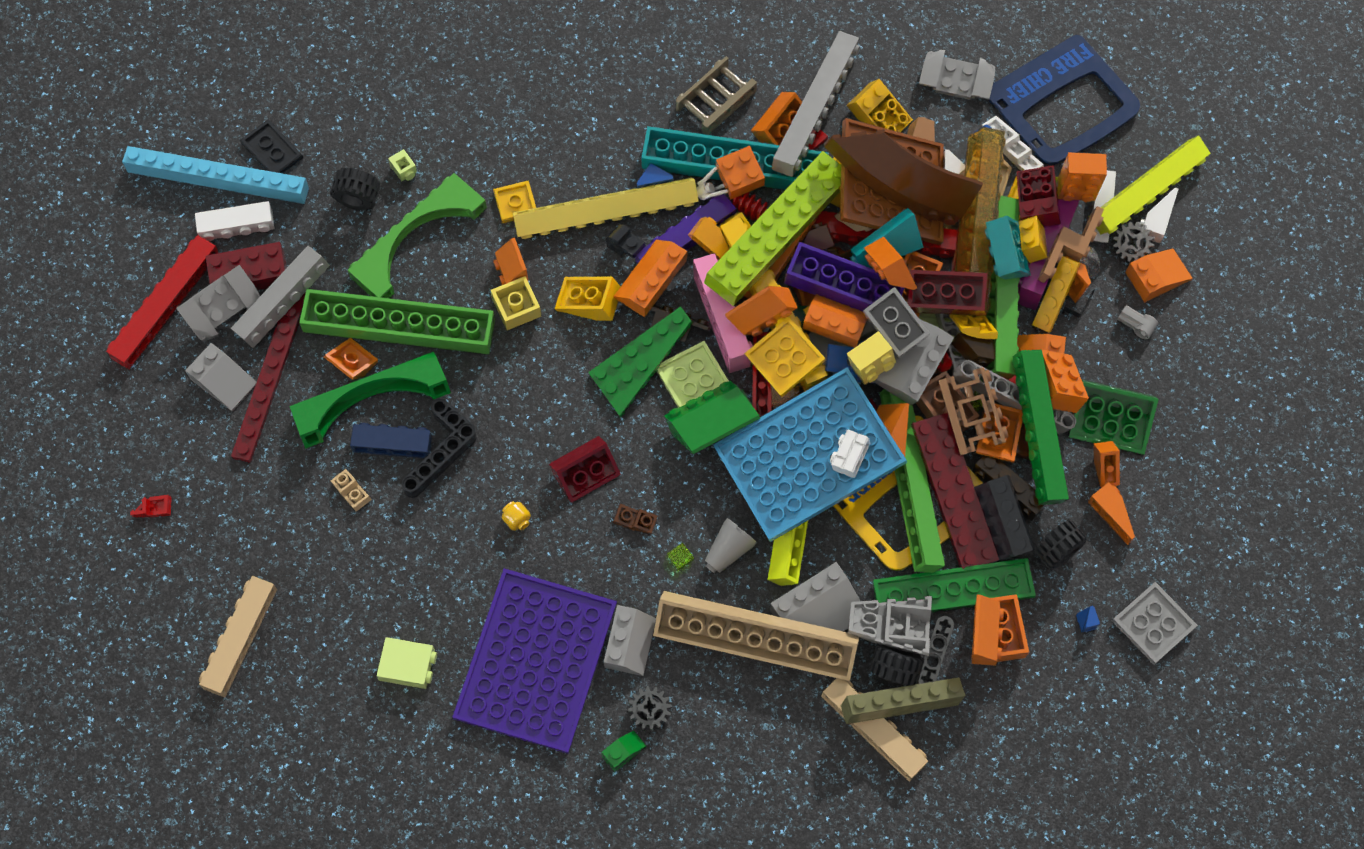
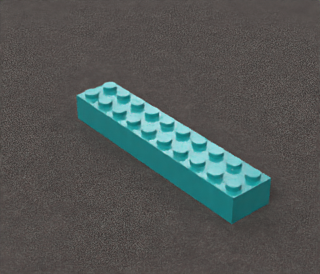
(697, 155)

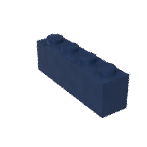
(391, 440)

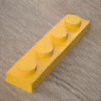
(1056, 294)

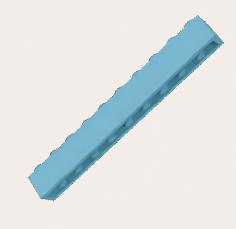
(216, 175)

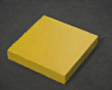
(513, 199)

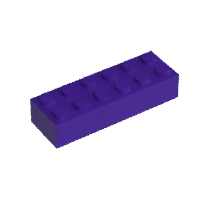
(835, 278)

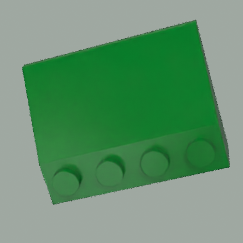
(711, 417)
(1115, 417)

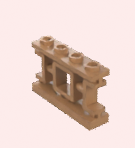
(959, 414)

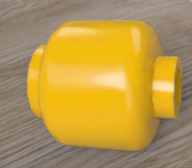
(516, 516)

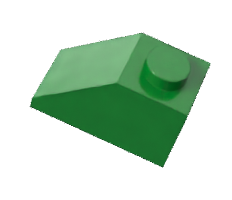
(623, 750)

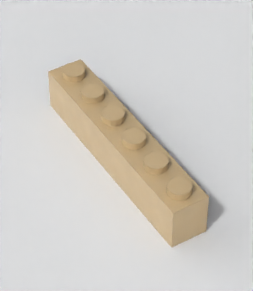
(238, 636)
(880, 733)

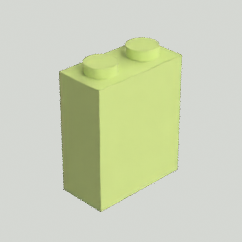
(406, 663)

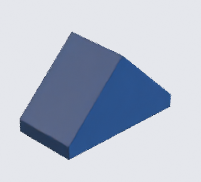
(653, 176)

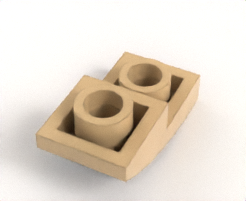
(350, 490)

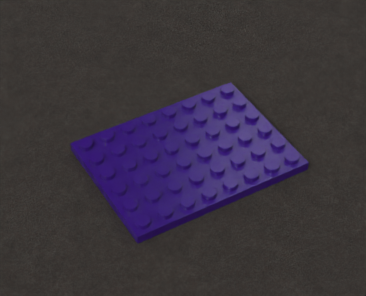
(535, 660)

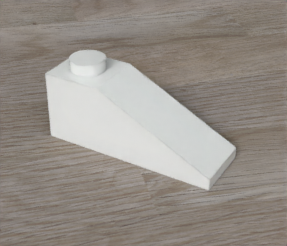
(1158, 216)

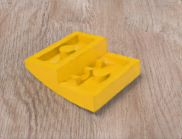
(975, 326)

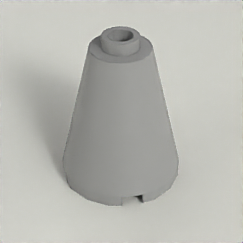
(728, 546)

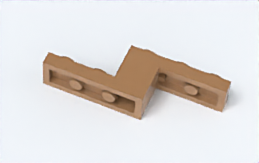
(1071, 244)

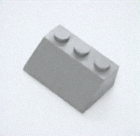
(629, 641)

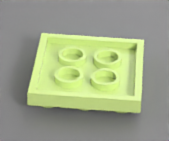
(691, 373)

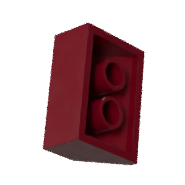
(585, 469)

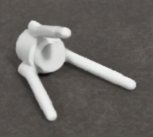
(707, 190)

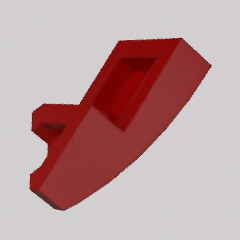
(153, 507)

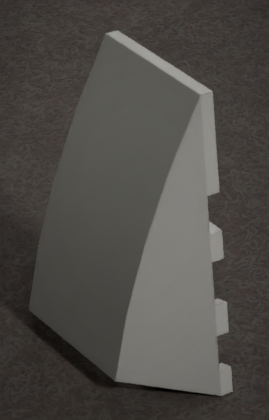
(893, 623)

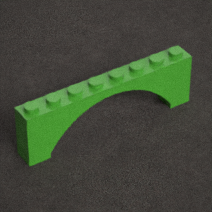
(448, 200)

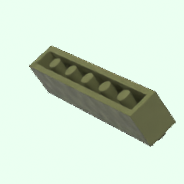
(902, 700)

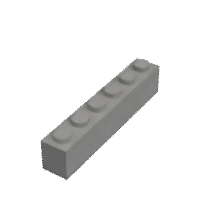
(280, 296)

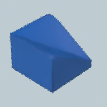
(1088, 619)

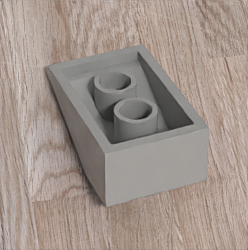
(221, 377)

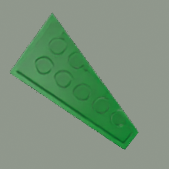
(634, 365)

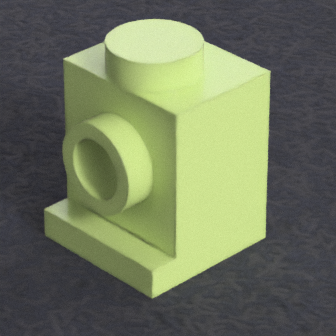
(403, 165)

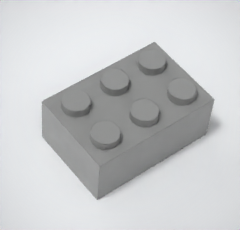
(896, 322)

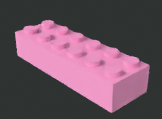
(729, 338)

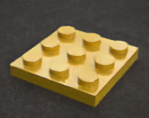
(785, 356)

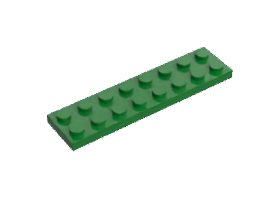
(960, 586)

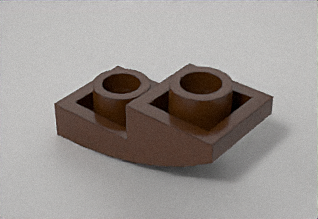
(635, 519)

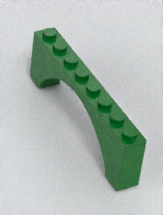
(318, 413)

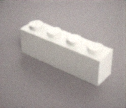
(235, 221)

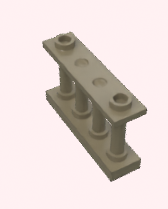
(721, 112)

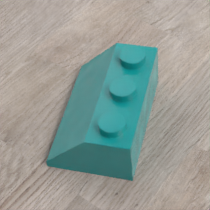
(1006, 248)

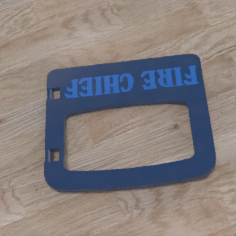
(1047, 75)

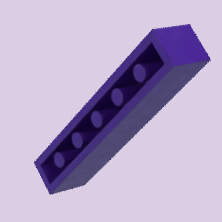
(718, 208)

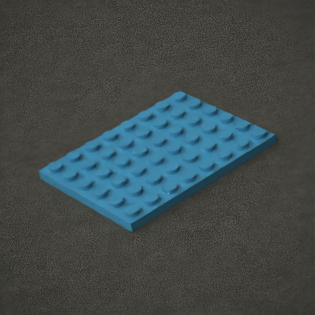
(786, 454)

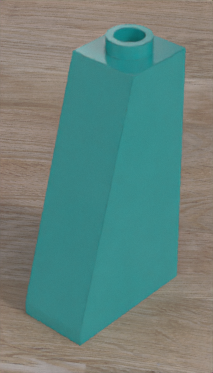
(900, 232)

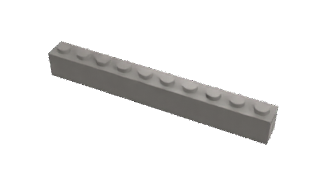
(816, 104)

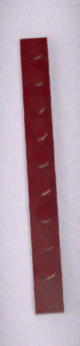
(267, 383)

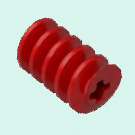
(749, 206)

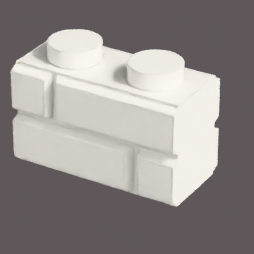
(850, 453)

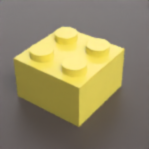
(516, 303)
(871, 358)

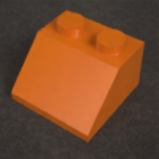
(510, 262)

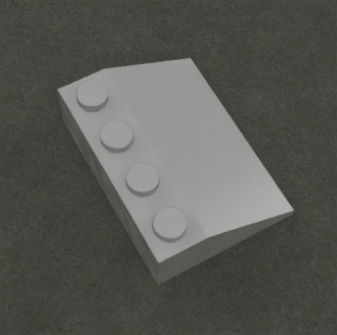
(916, 367)
(819, 600)

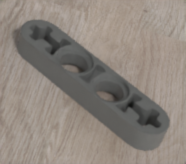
(934, 652)

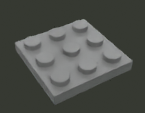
(1154, 623)

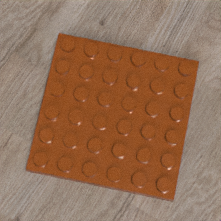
(870, 209)

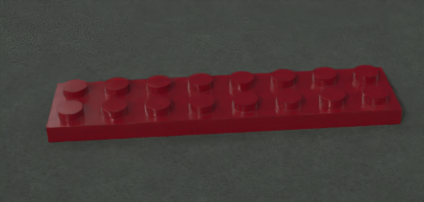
(954, 492)

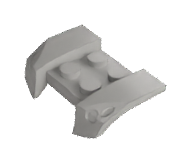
(957, 76)
(218, 303)

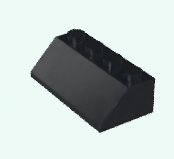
(1004, 518)

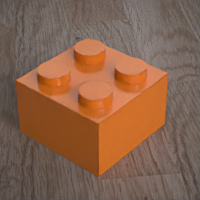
(740, 172)

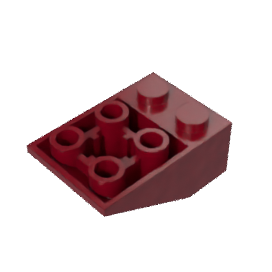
(1039, 195)

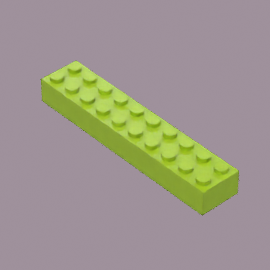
(775, 229)

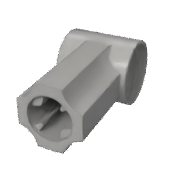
(1141, 324)

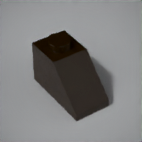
(975, 349)

